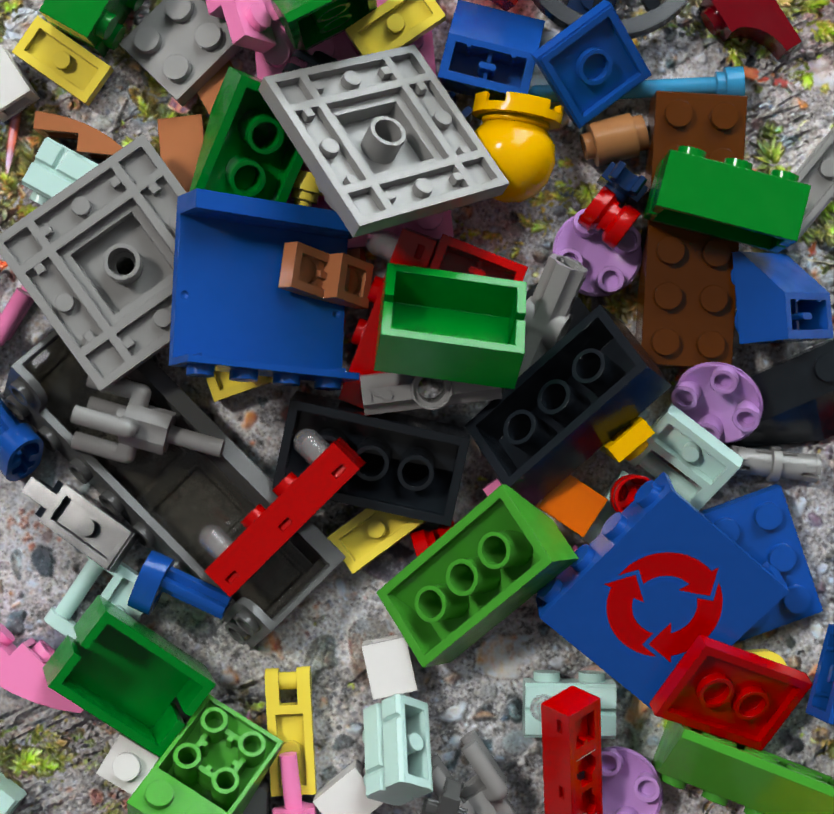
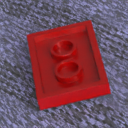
(730, 693)

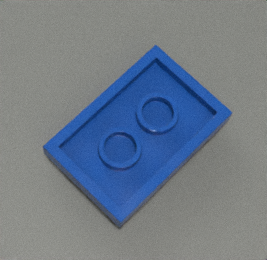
(767, 532)

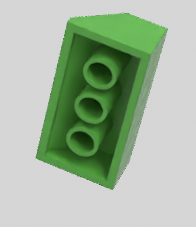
(475, 576)
(740, 774)

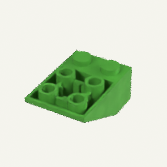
(208, 766)

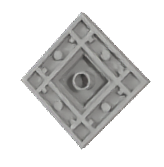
(382, 139)
(73, 255)

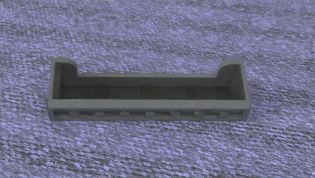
(175, 492)

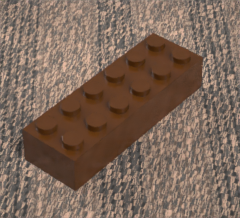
(684, 274)

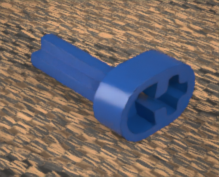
(19, 446)
(160, 576)

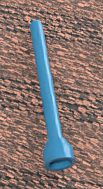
(728, 82)

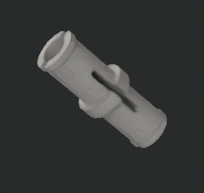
(779, 464)

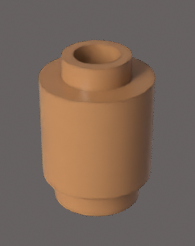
(614, 139)

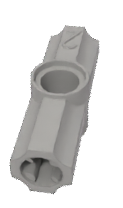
(550, 306)
(399, 392)

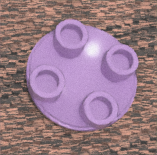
(607, 268)
(720, 400)
(629, 783)

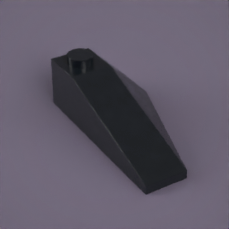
(796, 399)

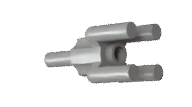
(135, 425)
(483, 792)

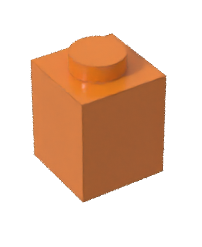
(573, 504)

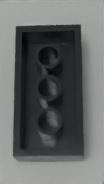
(567, 405)

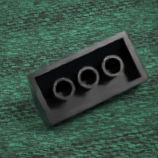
(410, 460)

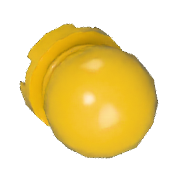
(519, 140)

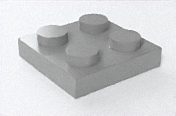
(180, 46)

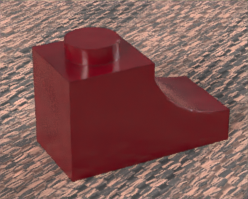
(753, 20)

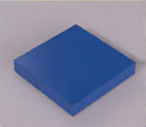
(591, 64)

